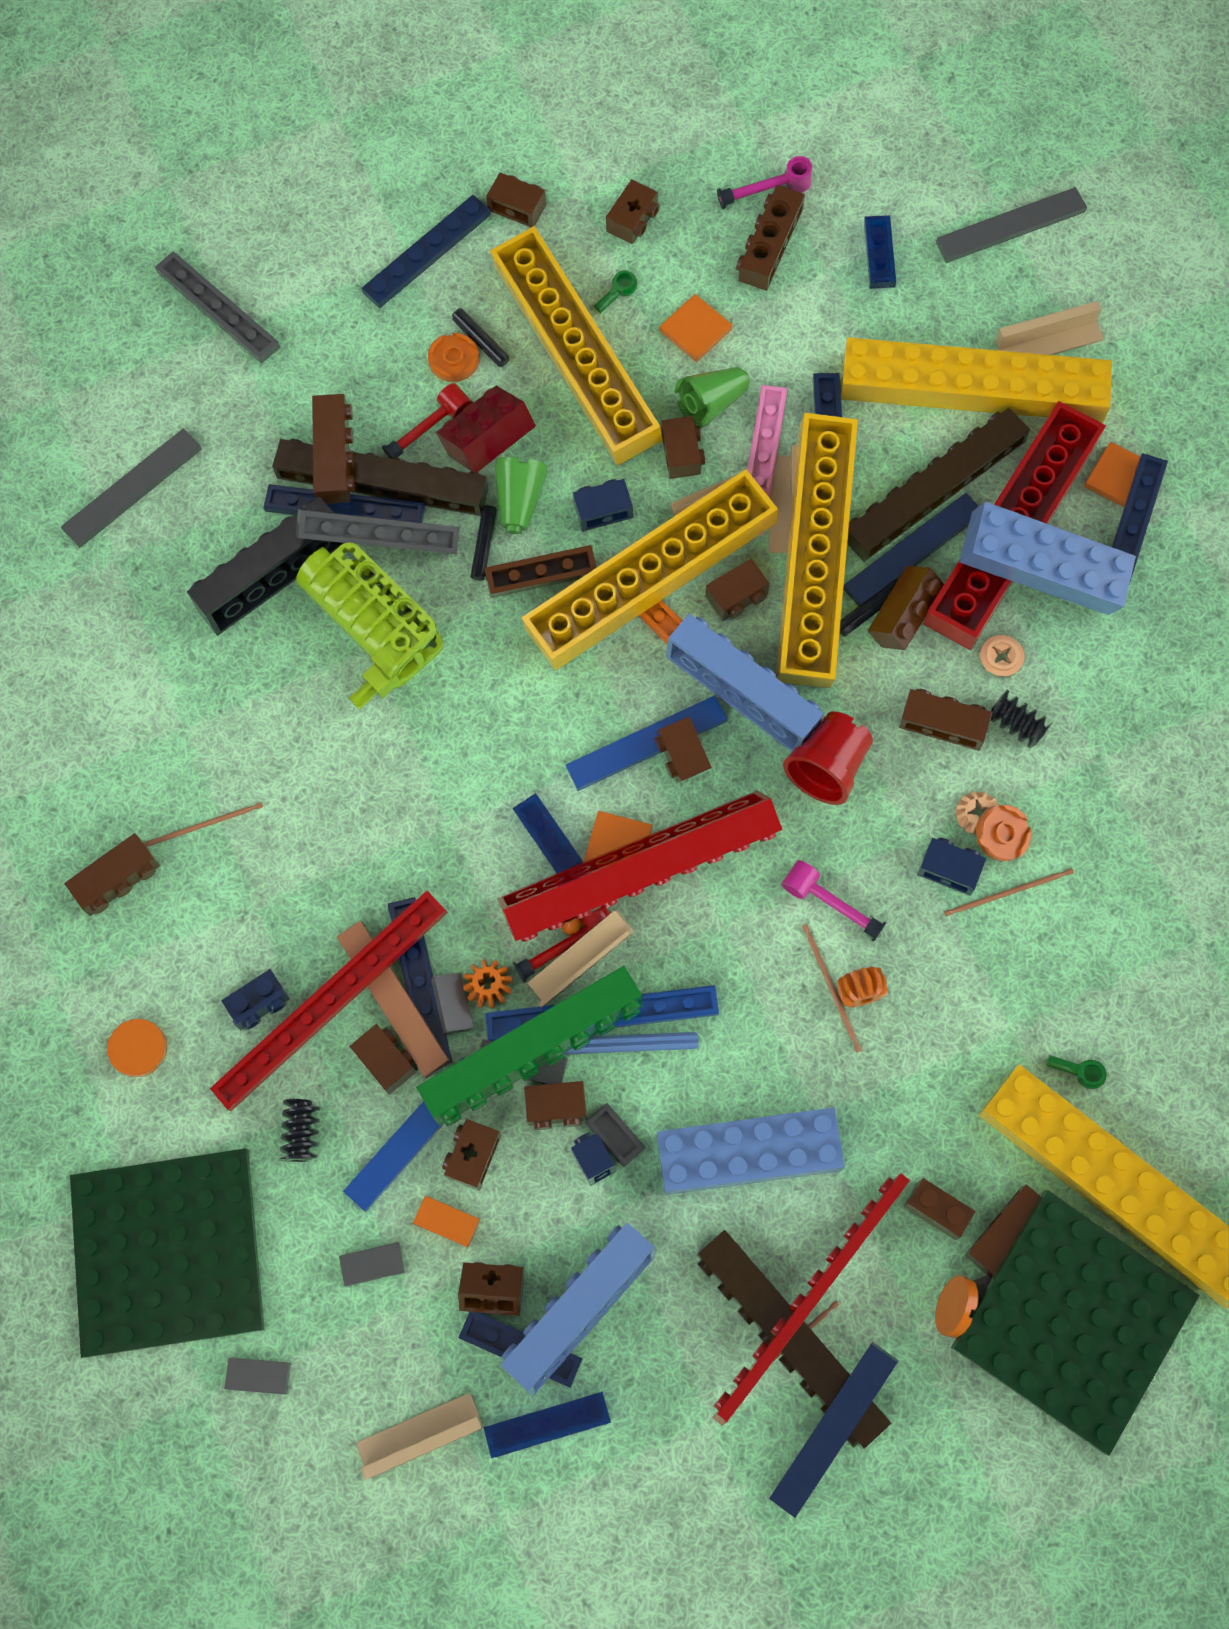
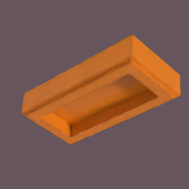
(446, 1221)

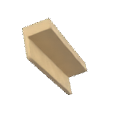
(1053, 332)
(782, 498)
(580, 957)
(419, 1435)

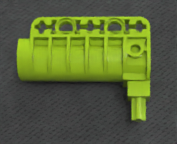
(368, 619)

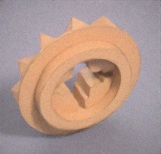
(1002, 644)
(968, 804)

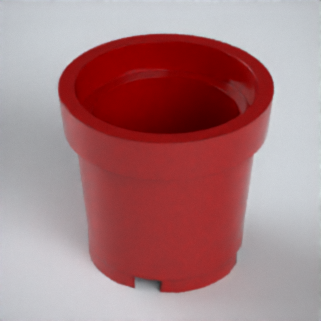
(829, 759)

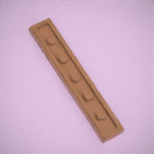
(399, 1008)

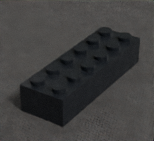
(256, 572)

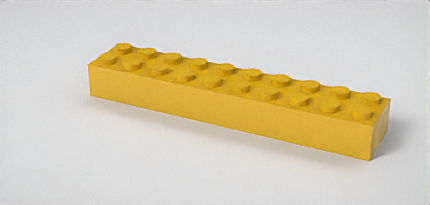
(576, 346)
(973, 378)
(817, 551)
(650, 569)
(1113, 1180)

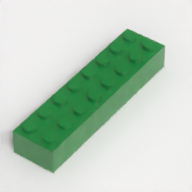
(531, 1046)

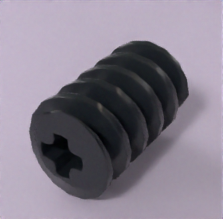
(1019, 719)
(300, 1130)

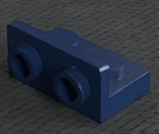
(255, 1000)

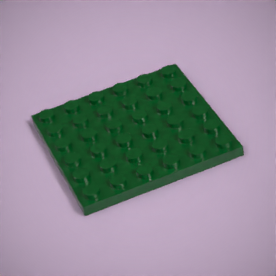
(165, 1253)
(1076, 1322)

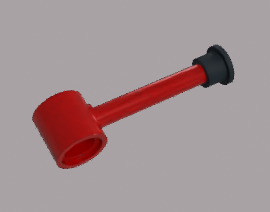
(452, 403)
(526, 967)

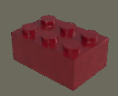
(485, 429)

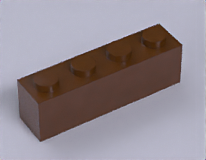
(331, 448)
(539, 571)

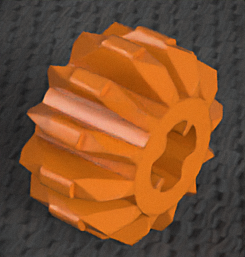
(862, 986)
(496, 989)

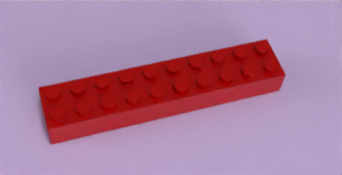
(1033, 491)
(639, 865)

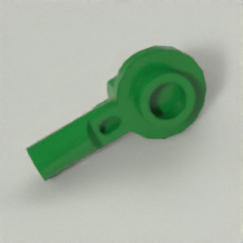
(623, 284)
(1089, 1073)

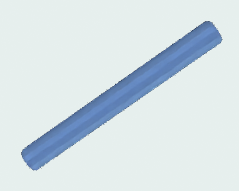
(639, 1042)

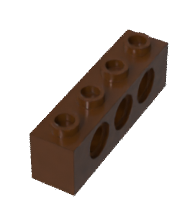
(760, 271)

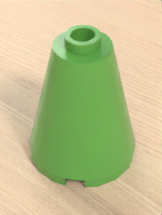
(710, 393)
(518, 491)

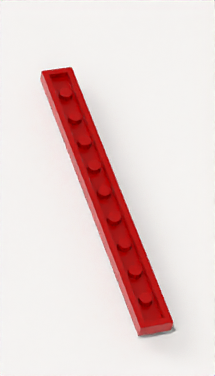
(328, 1001)
(803, 1305)

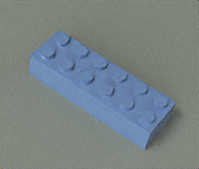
(1047, 558)
(742, 682)
(750, 1151)
(578, 1309)

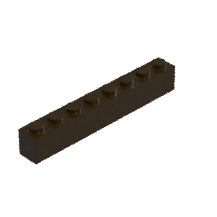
(391, 478)
(936, 483)
(804, 1352)

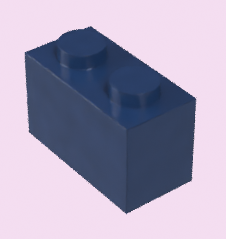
(603, 504)
(952, 865)
(593, 1158)

